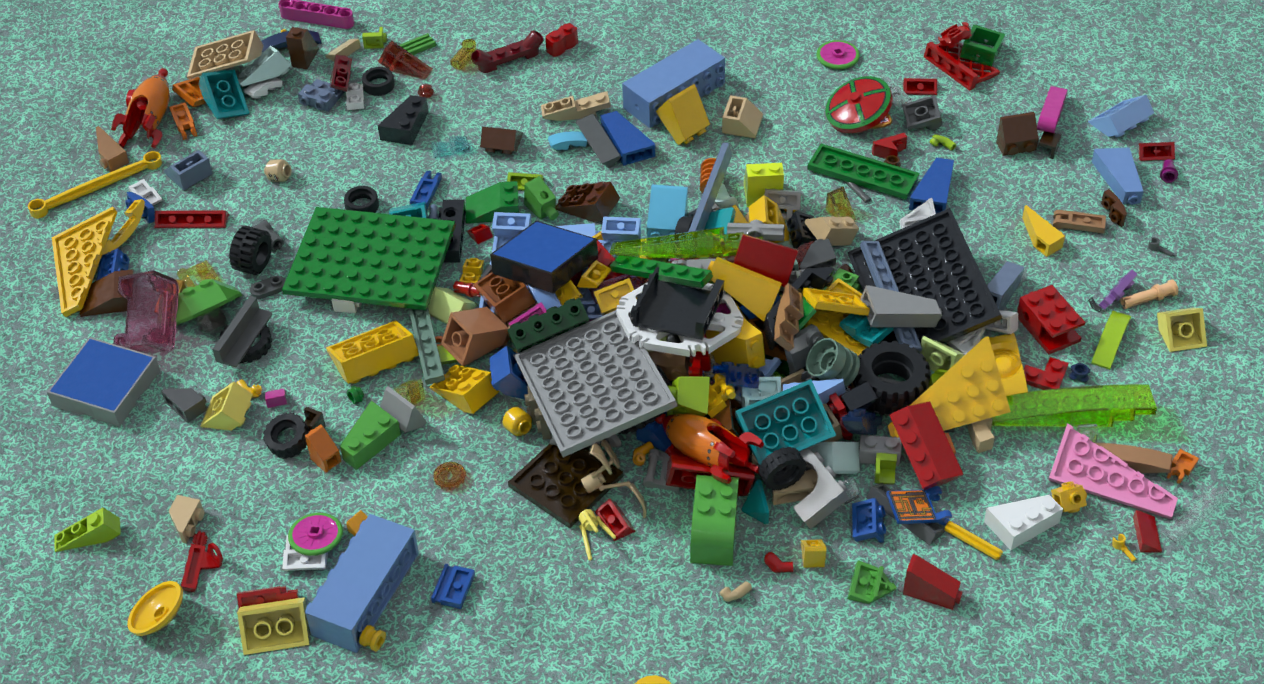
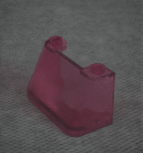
(149, 312)

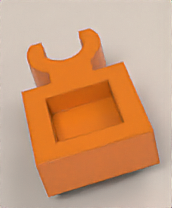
(1182, 464)

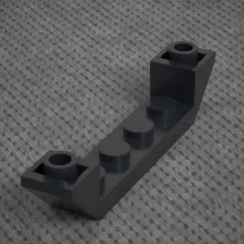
(814, 277)

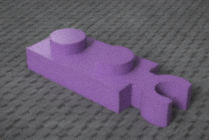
(1117, 291)

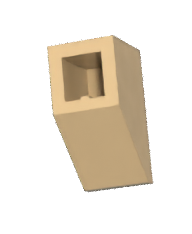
(185, 514)

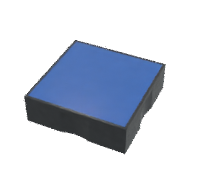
(544, 256)

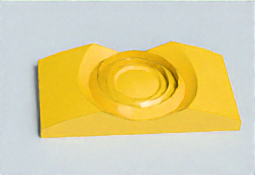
(1009, 363)

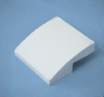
(295, 561)

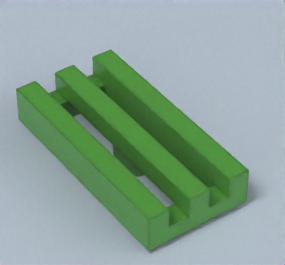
(419, 44)

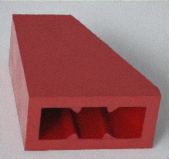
(931, 584)

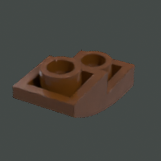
(1114, 205)

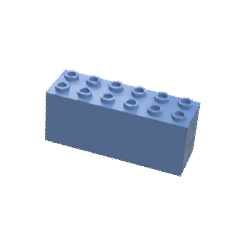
(655, 85)
(362, 582)

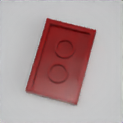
(766, 258)

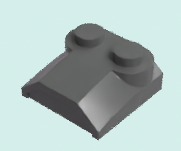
(923, 113)
(802, 345)

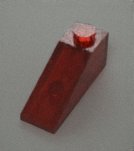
(403, 62)

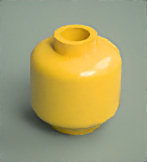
(517, 421)

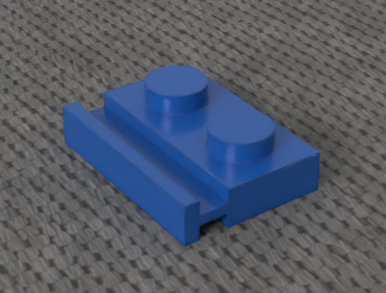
(453, 586)

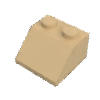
(839, 230)

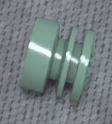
(832, 360)

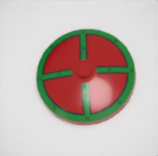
(859, 104)

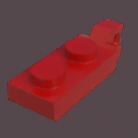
(265, 596)

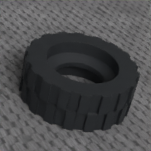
(279, 424)
(777, 460)

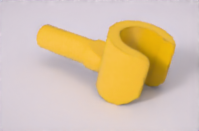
(1120, 545)

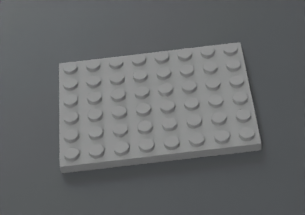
(593, 383)

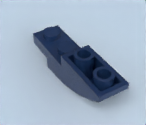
(861, 422)

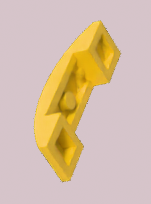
(134, 214)

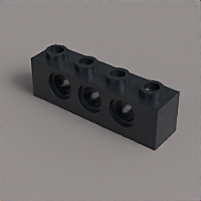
(454, 211)

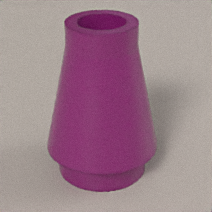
(1169, 172)

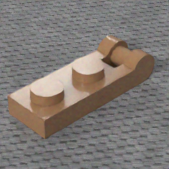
(1079, 221)

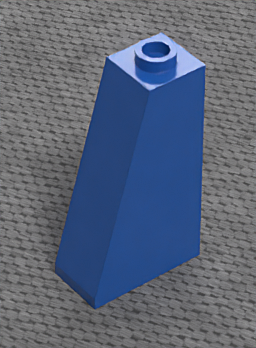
(628, 140)
(934, 185)

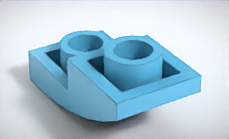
(562, 140)

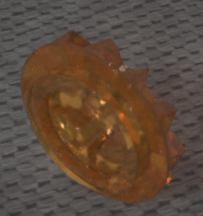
(441, 473)

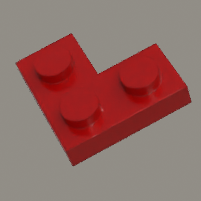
(1049, 378)

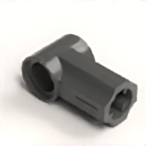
(277, 241)

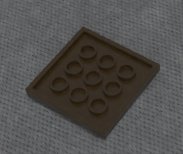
(556, 482)

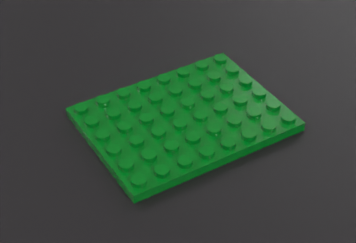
(370, 258)

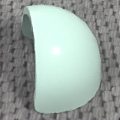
(723, 199)

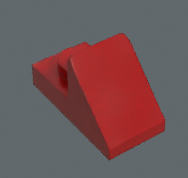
(889, 145)

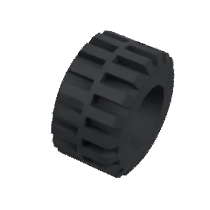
(250, 250)

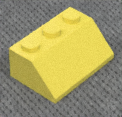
(273, 626)

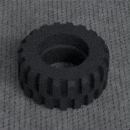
(897, 360)

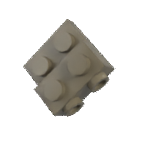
(536, 415)

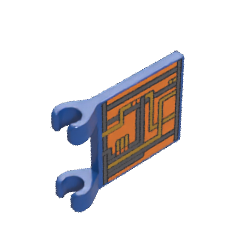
(916, 506)

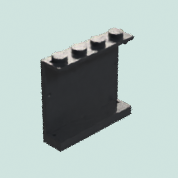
(676, 307)

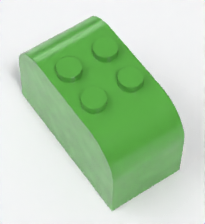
(714, 521)

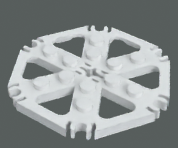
(728, 324)

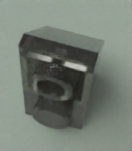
(212, 321)

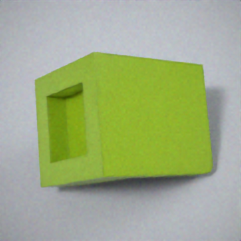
(885, 468)

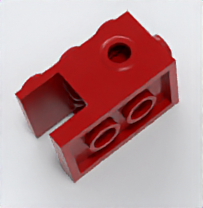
(1049, 319)

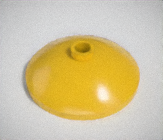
(155, 609)

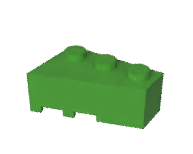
(369, 435)

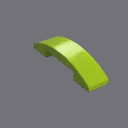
(1110, 339)

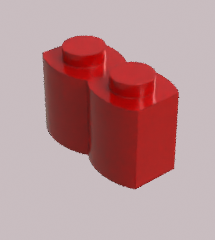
(561, 40)

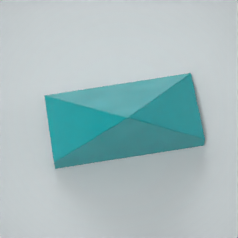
(756, 504)

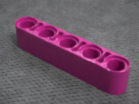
(316, 13)
(1052, 109)

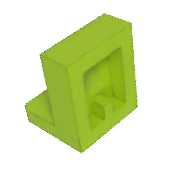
(375, 39)

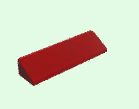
(191, 219)

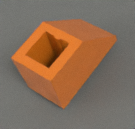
(322, 449)

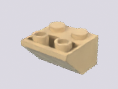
(741, 118)

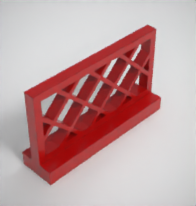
(957, 69)

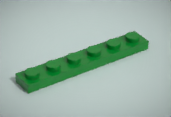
(667, 271)

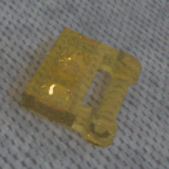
(200, 271)

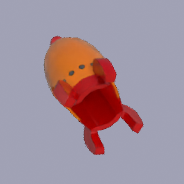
(146, 108)
(692, 437)

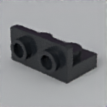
(798, 229)

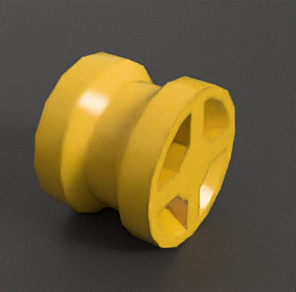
(372, 638)

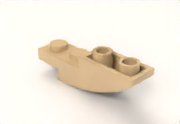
(575, 109)

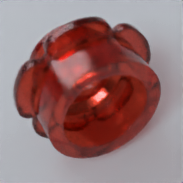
(425, 90)

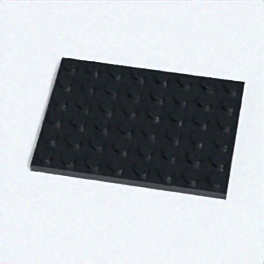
(935, 264)

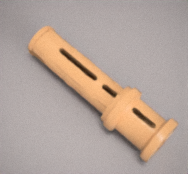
(1156, 292)

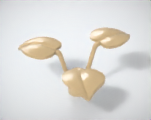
(596, 479)

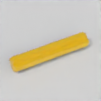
(973, 540)

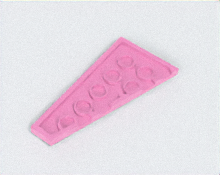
(1107, 475)

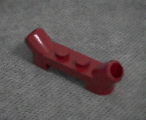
(489, 60)

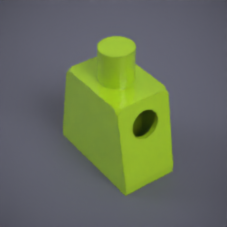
(691, 394)

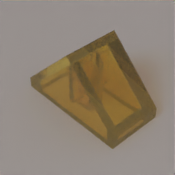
(838, 204)
(412, 391)

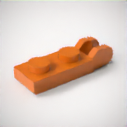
(183, 119)

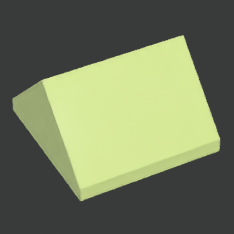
(446, 301)

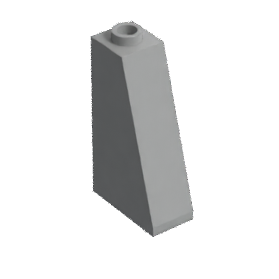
(899, 309)

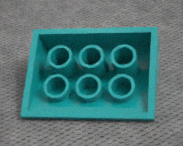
(787, 420)

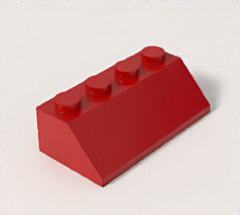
(926, 445)
(684, 470)

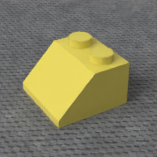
(1182, 328)
(227, 408)

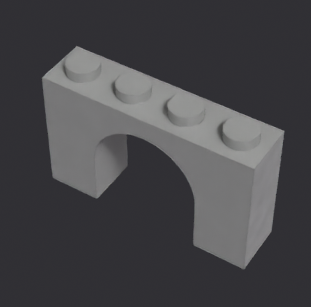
(826, 495)

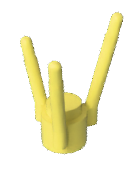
(590, 522)

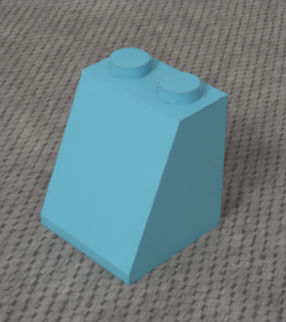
(665, 209)

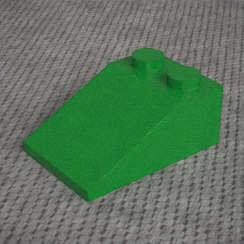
(496, 198)

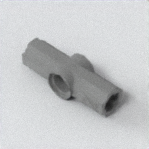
(757, 228)

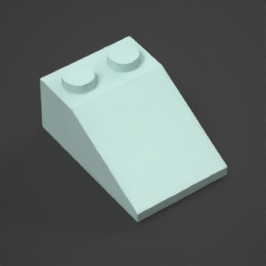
(265, 67)

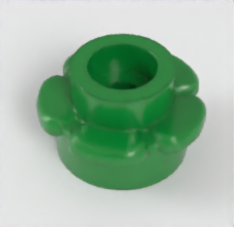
(355, 394)

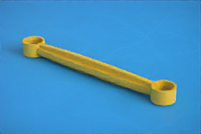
(94, 185)

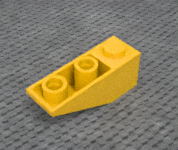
(1042, 233)

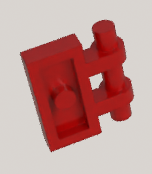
(839, 410)

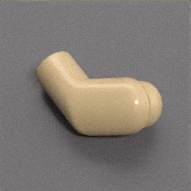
(737, 593)

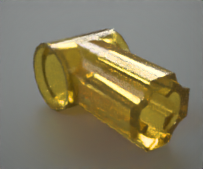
(463, 56)

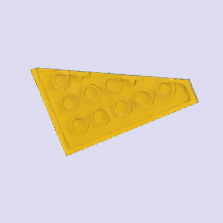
(78, 256)
(967, 390)

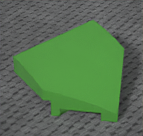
(869, 583)

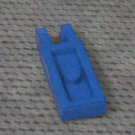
(426, 188)

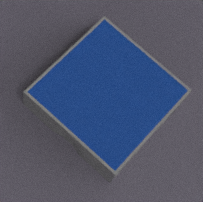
(103, 381)

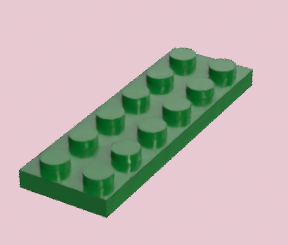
(863, 171)

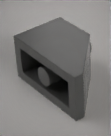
(819, 255)
(185, 402)

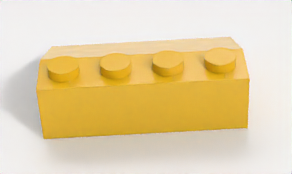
(373, 351)

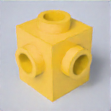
(1070, 496)

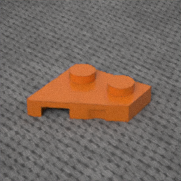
(190, 91)

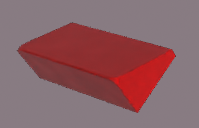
(919, 86)
(614, 519)
(1146, 532)

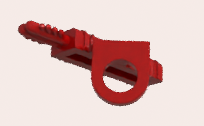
(198, 560)

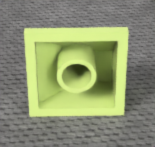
(939, 355)

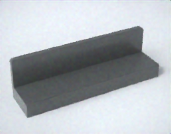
(241, 333)

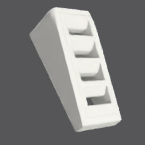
(1009, 323)

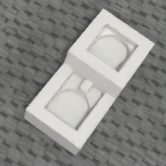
(147, 192)

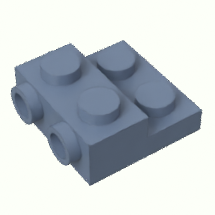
(319, 95)

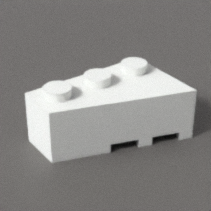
(1023, 519)

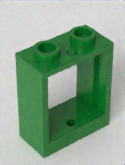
(986, 54)

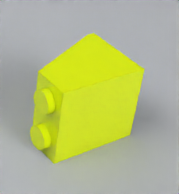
(762, 176)

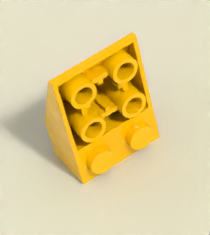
(769, 213)
(466, 388)

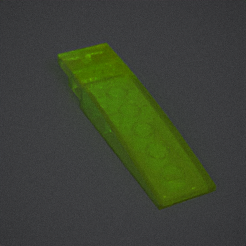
(682, 245)
(1078, 406)

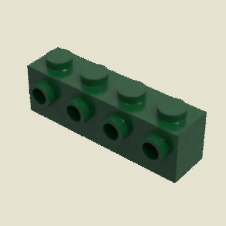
(547, 325)

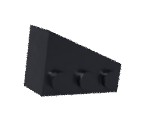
(405, 121)

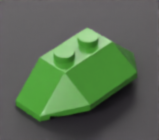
(204, 298)

